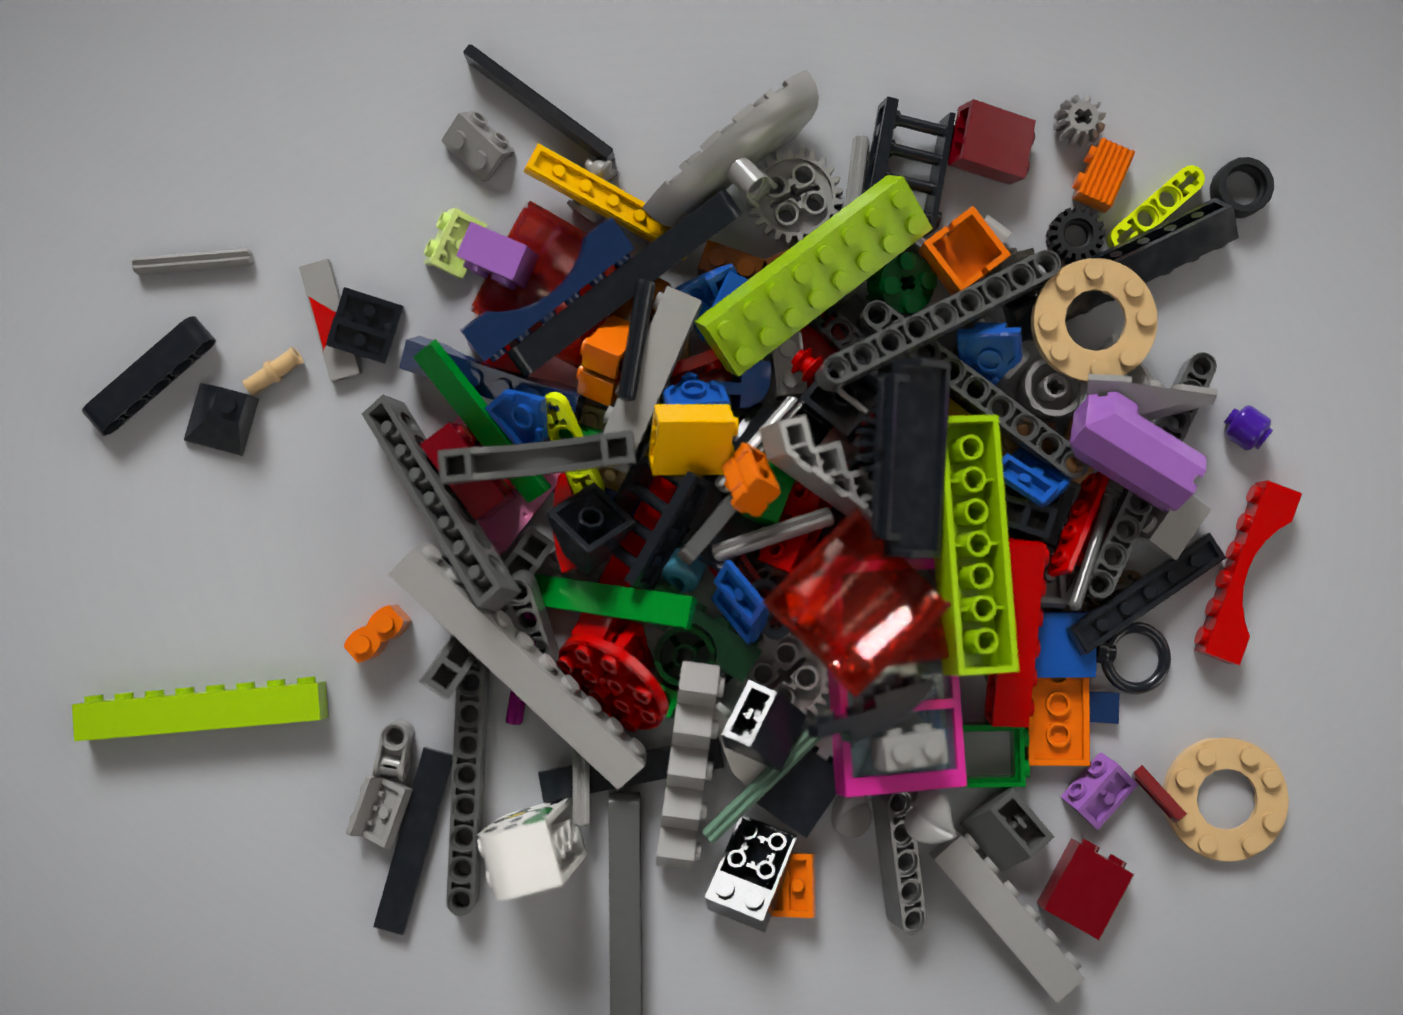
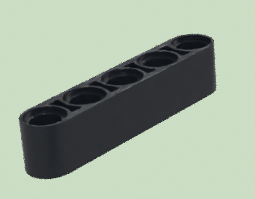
(148, 375)

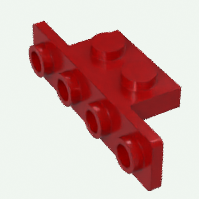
(1079, 526)

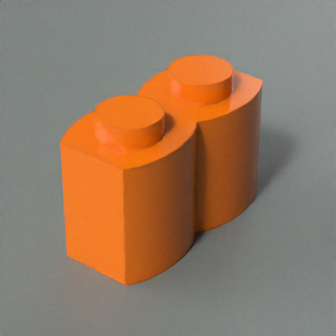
(373, 638)

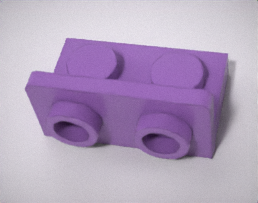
(1099, 790)

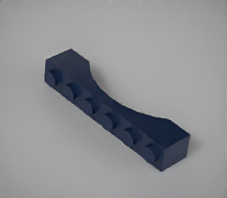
(599, 250)
(492, 380)

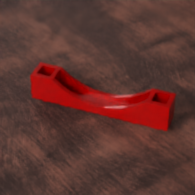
(1224, 629)

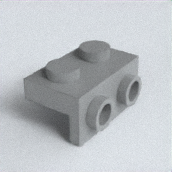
(477, 143)
(379, 810)

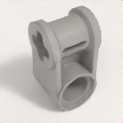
(750, 180)
(393, 756)

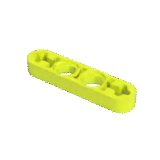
(1155, 208)
(571, 424)

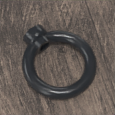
(1107, 653)

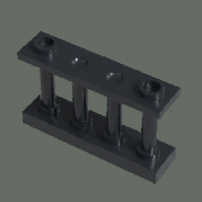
(884, 147)
(671, 525)

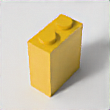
(691, 439)

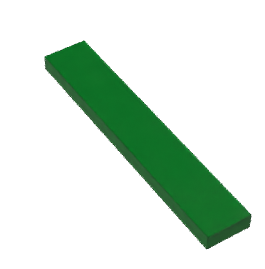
(471, 409)
(617, 601)

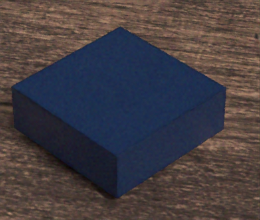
(1104, 707)

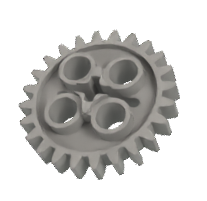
(805, 221)
(803, 696)

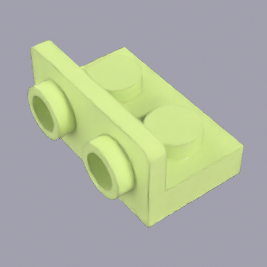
(444, 248)

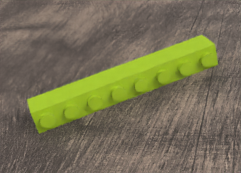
(200, 710)

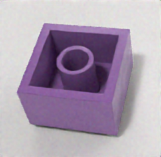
(497, 255)

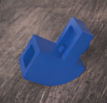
(749, 387)

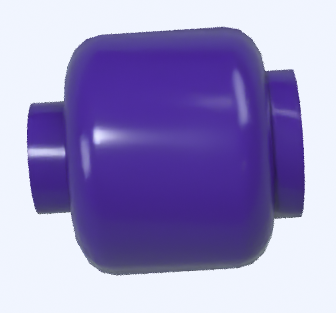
(1248, 427)

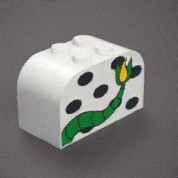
(532, 849)

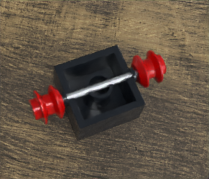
(837, 409)

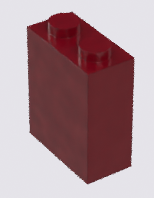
(992, 142)
(1085, 887)

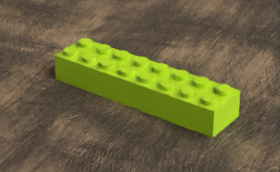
(813, 274)
(975, 552)

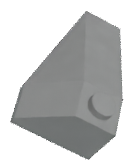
(1152, 397)

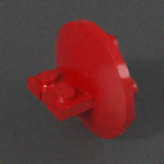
(617, 676)

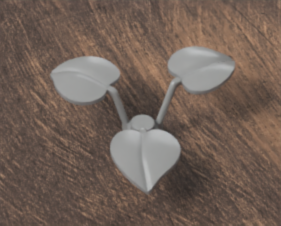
(926, 822)

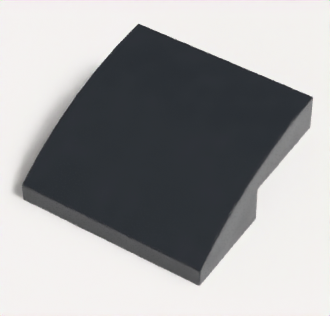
(364, 325)

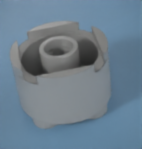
(1039, 400)

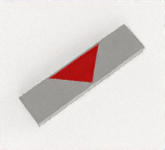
(323, 302)

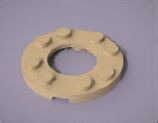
(1110, 278)
(1270, 798)

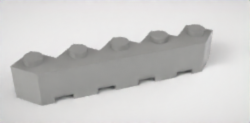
(819, 467)
(689, 765)

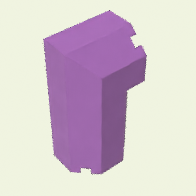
(1134, 451)

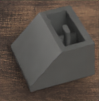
(1006, 829)

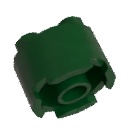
(903, 283)
(668, 651)

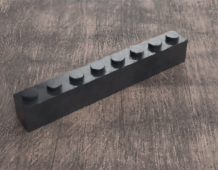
(1148, 255)

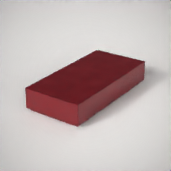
(1158, 794)

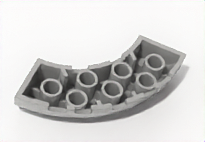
(753, 135)

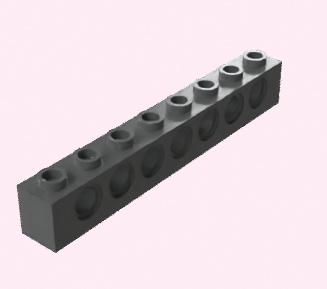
(445, 514)

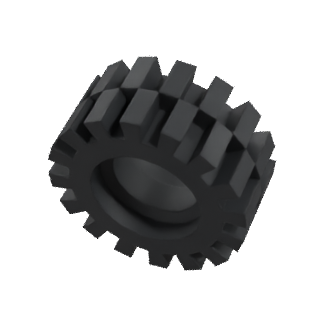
(1087, 223)

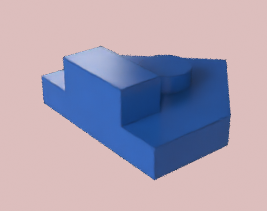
(990, 349)
(695, 392)
(520, 416)

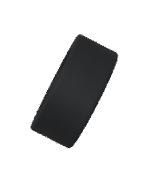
(1256, 170)

